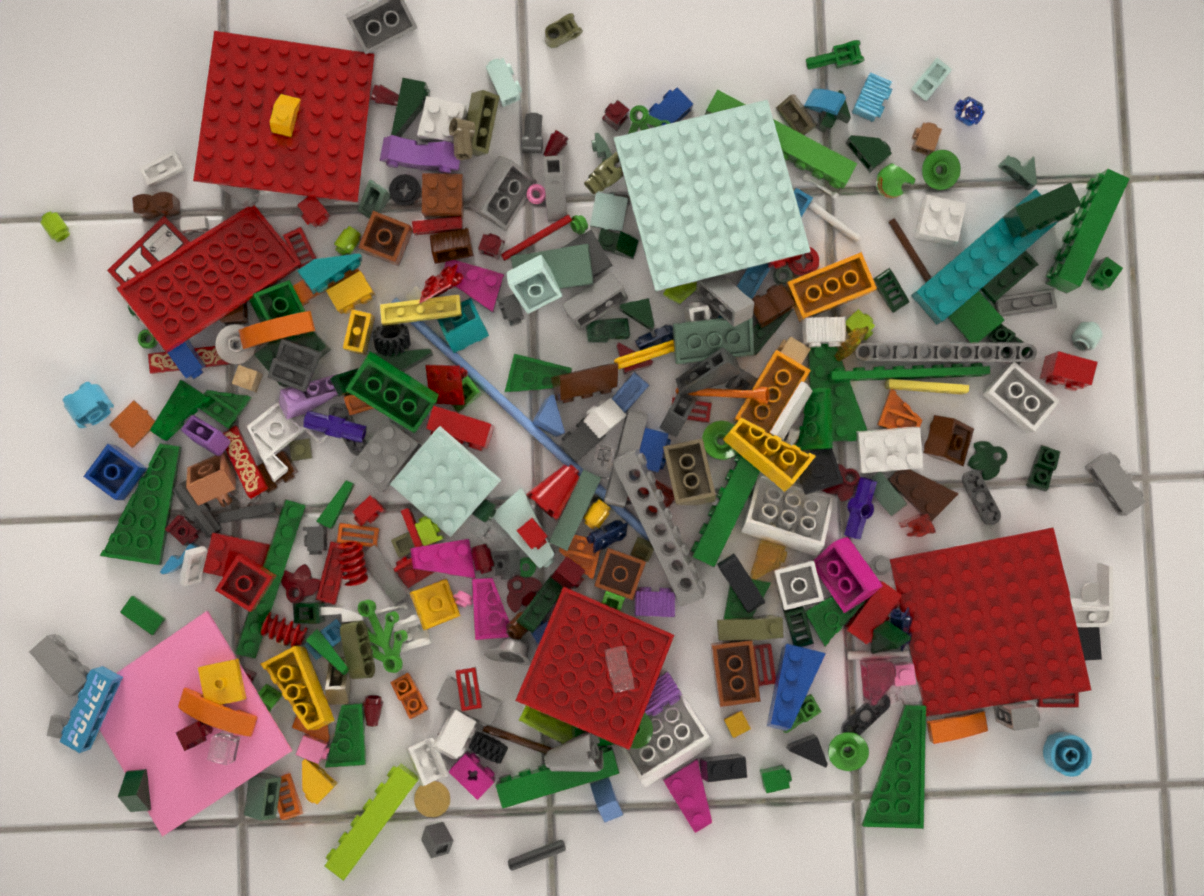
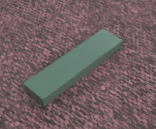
(575, 510)

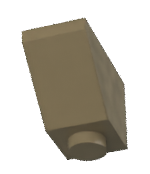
(337, 686)

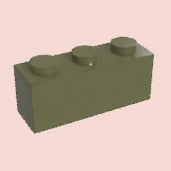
(482, 112)

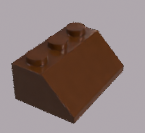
(585, 382)

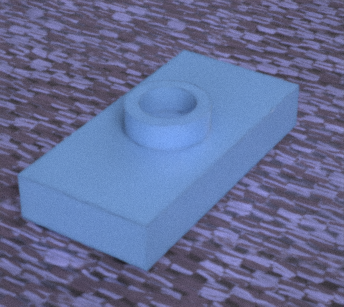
(630, 392)

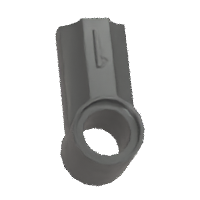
(532, 139)

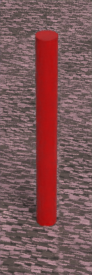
(536, 237)

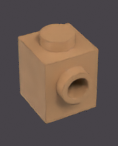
(926, 138)

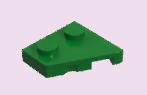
(224, 406)

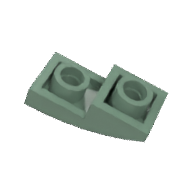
(600, 146)
(888, 495)

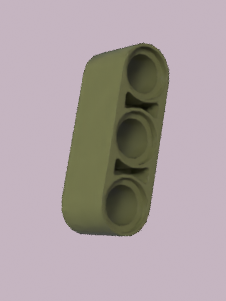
(357, 649)

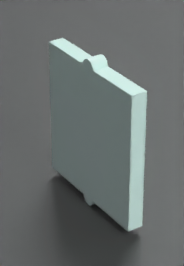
(609, 212)

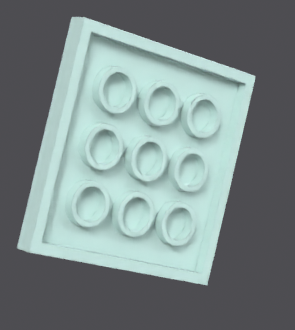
(445, 481)

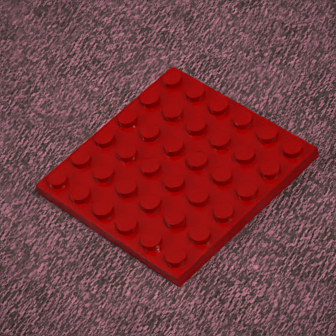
(572, 674)

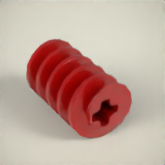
(354, 563)
(282, 631)

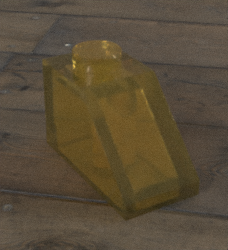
(767, 558)

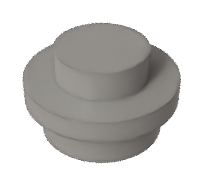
(880, 565)

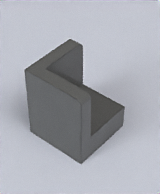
(437, 839)

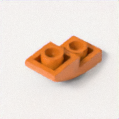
(409, 695)

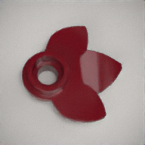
(846, 489)
(299, 581)
(524, 594)

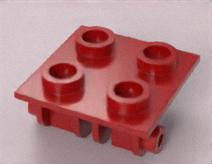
(441, 283)
(446, 382)

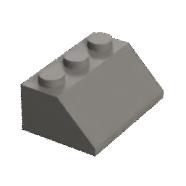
(380, 23)
(502, 192)

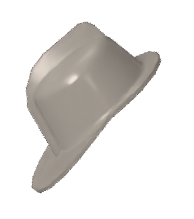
(510, 651)

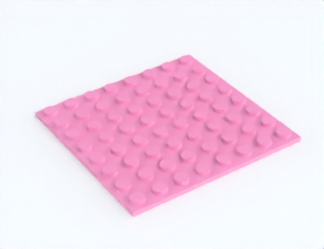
(147, 716)

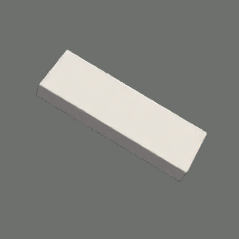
(791, 410)

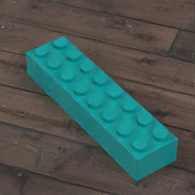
(974, 268)

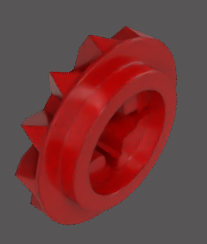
(797, 268)

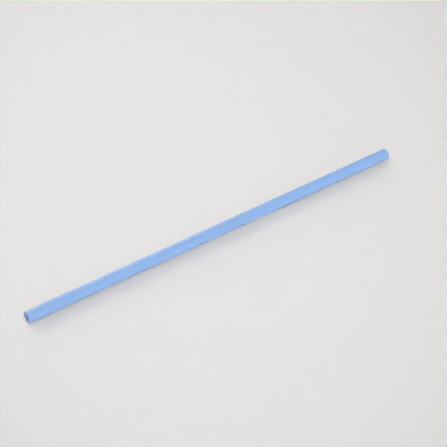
(519, 417)

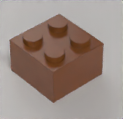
(442, 195)
(385, 238)
(620, 573)

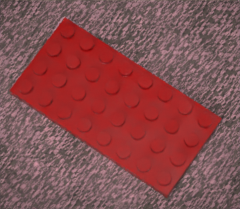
(208, 277)

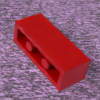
(873, 613)

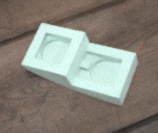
(931, 79)

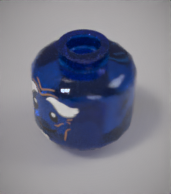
(969, 111)

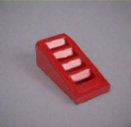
(293, 233)

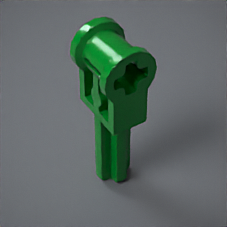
(841, 55)

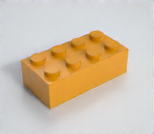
(831, 286)
(782, 378)

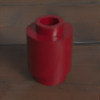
(482, 558)

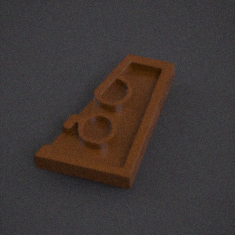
(922, 492)

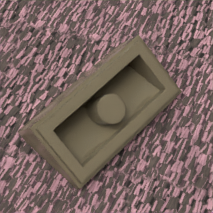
(796, 115)

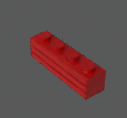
(437, 225)

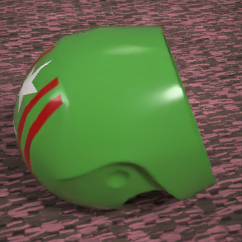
(891, 179)

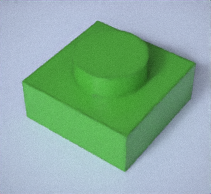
(269, 696)

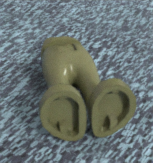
(604, 175)

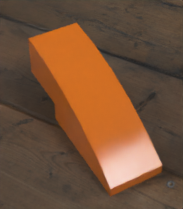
(957, 727)

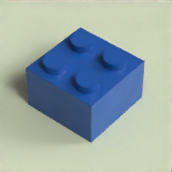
(115, 472)

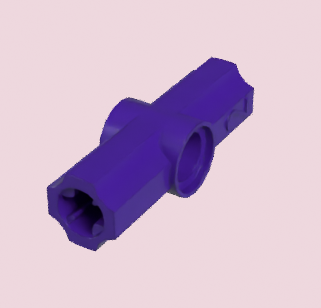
(335, 426)
(860, 508)

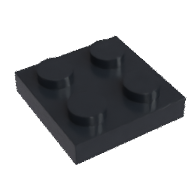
(821, 472)

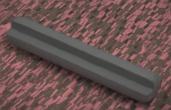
(536, 855)

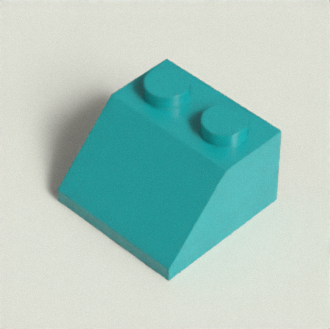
(464, 329)

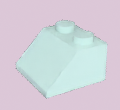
(533, 284)

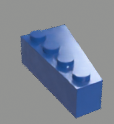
(793, 680)

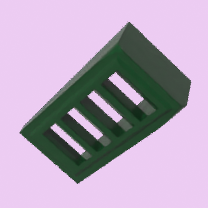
(896, 286)
(791, 627)

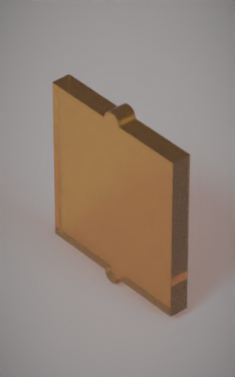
(132, 424)

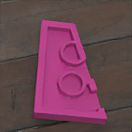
(479, 283)
(447, 558)
(488, 610)
(690, 795)

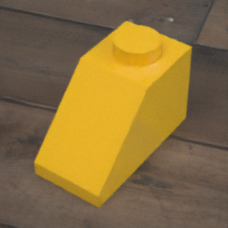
(284, 115)
(315, 781)

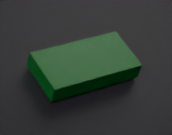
(142, 615)

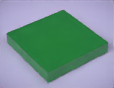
(976, 318)

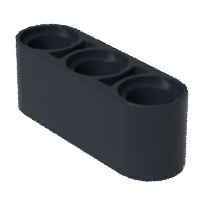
(741, 583)

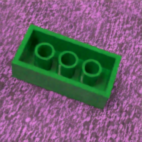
(392, 392)

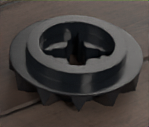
(399, 183)

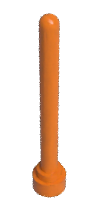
(761, 394)

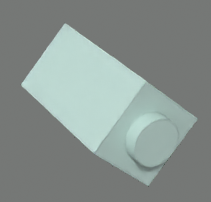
(502, 81)

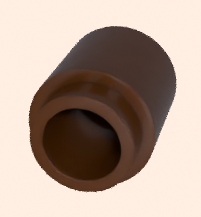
(514, 629)

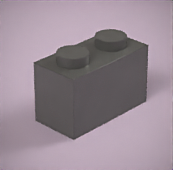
(580, 441)

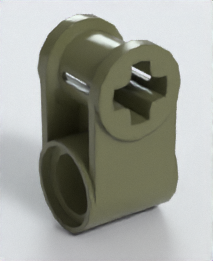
(565, 28)

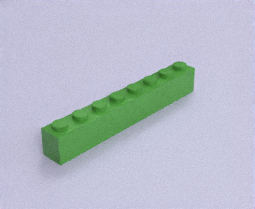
(799, 149)

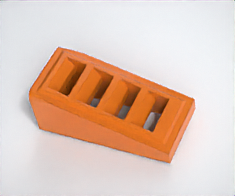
(295, 799)

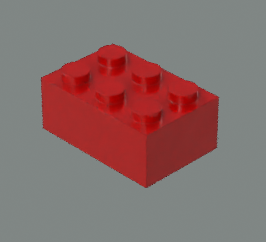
(461, 427)

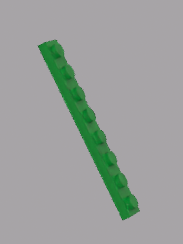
(916, 372)
(275, 562)

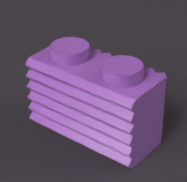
(206, 435)
(654, 603)
(664, 693)

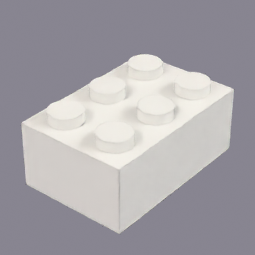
(1020, 397)
(889, 449)

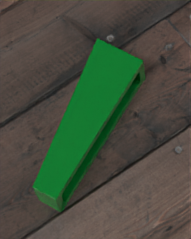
(332, 511)
(322, 646)

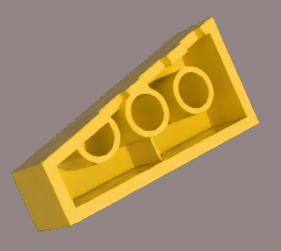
(768, 453)
(300, 686)

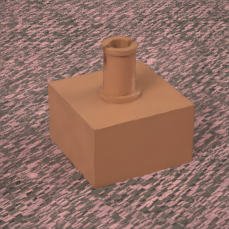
(212, 480)

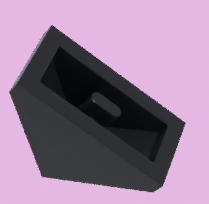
(809, 749)

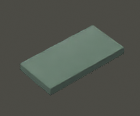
(569, 265)
(700, 339)

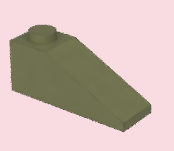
(750, 628)

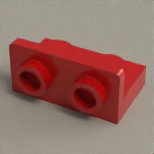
(408, 574)

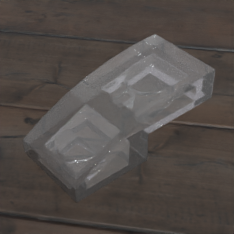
(619, 669)

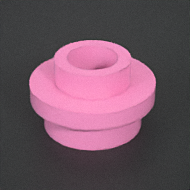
(536, 187)
(463, 599)

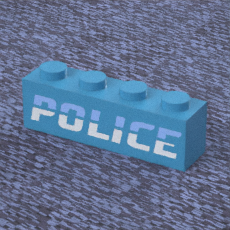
(90, 709)

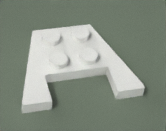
(274, 432)

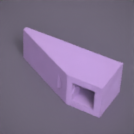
(297, 402)

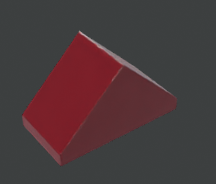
(624, 350)

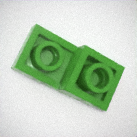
(807, 711)

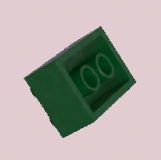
(1042, 211)
(308, 339)

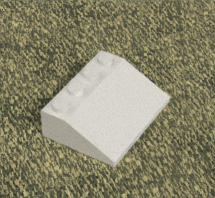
(788, 516)
(674, 741)

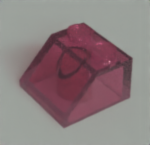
(876, 678)

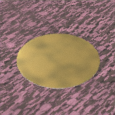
(432, 799)

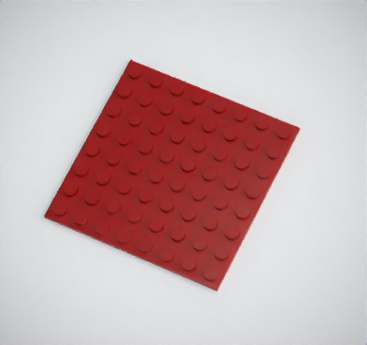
(329, 129)
(991, 623)

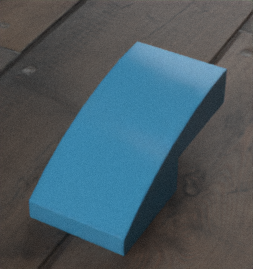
(825, 100)
(175, 562)
(331, 634)

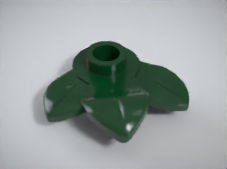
(984, 459)

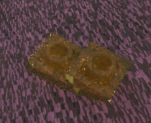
(851, 344)

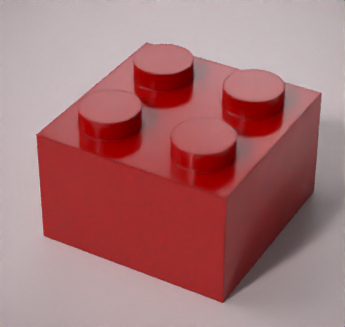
(1068, 370)
(245, 582)

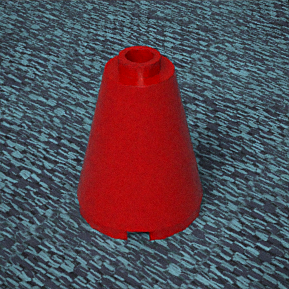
(555, 490)

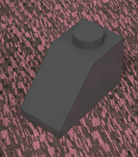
(678, 414)

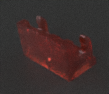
(920, 525)

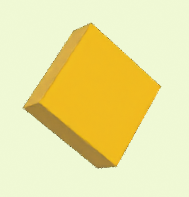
(737, 724)

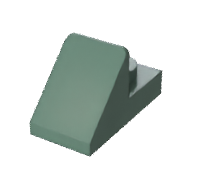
(1024, 175)

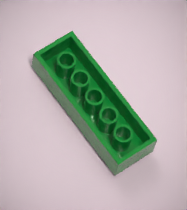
(1086, 231)

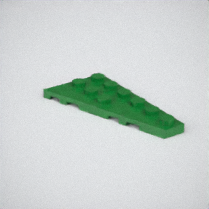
(845, 409)
(142, 525)
(901, 782)

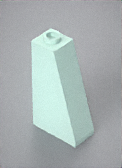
(512, 516)

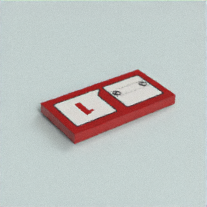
(148, 250)

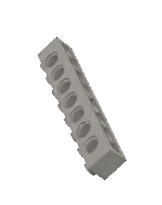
(684, 592)

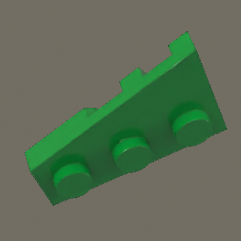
(817, 422)
(349, 738)

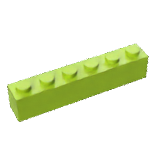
(371, 822)

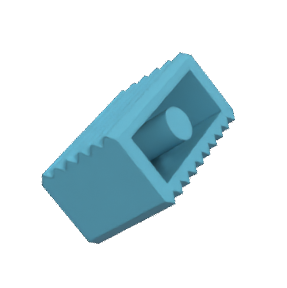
(872, 96)

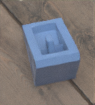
(549, 418)
(606, 799)

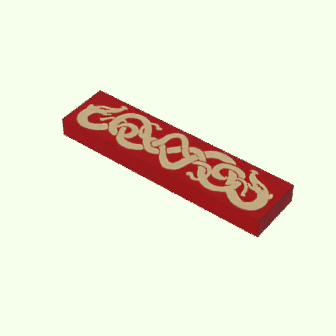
(162, 362)
(244, 463)

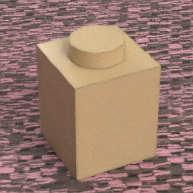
(794, 349)
(247, 378)

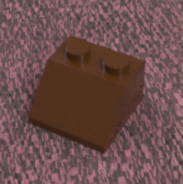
(948, 440)

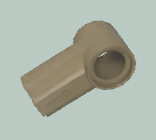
(462, 136)

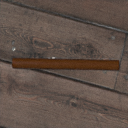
(910, 250)
(516, 739)

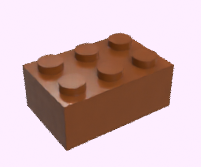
(735, 672)

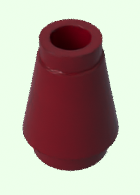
(384, 96)
(555, 144)
(372, 709)

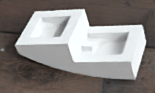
(347, 613)

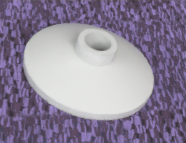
(224, 346)

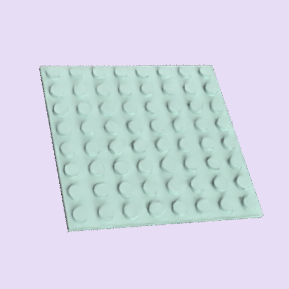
(711, 195)

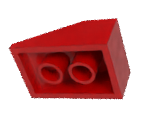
(225, 548)

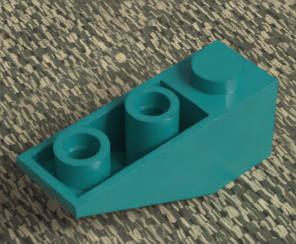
(323, 271)

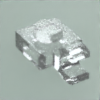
(908, 694)

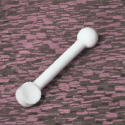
(806, 178)
(405, 605)

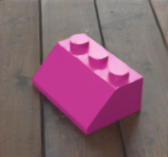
(846, 574)

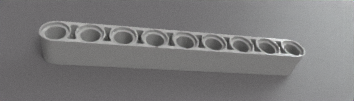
(954, 351)

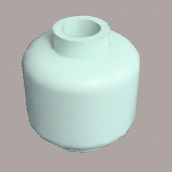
(1087, 336)

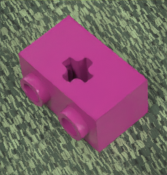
(461, 772)

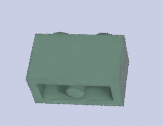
(262, 796)

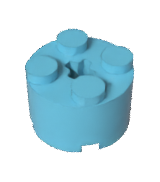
(88, 405)
(1067, 764)

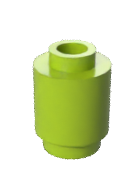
(55, 226)
(347, 241)

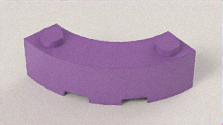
(430, 157)

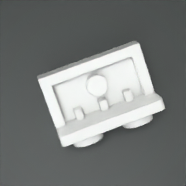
(415, 633)
(427, 761)

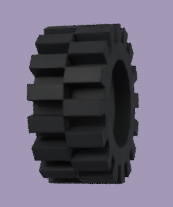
(391, 339)
(488, 747)

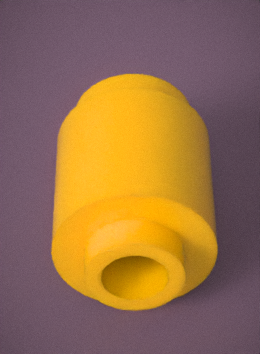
(596, 514)

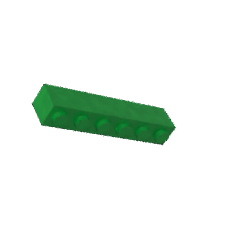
(726, 512)
(543, 781)

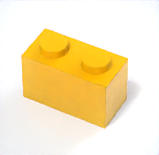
(351, 293)
(358, 332)

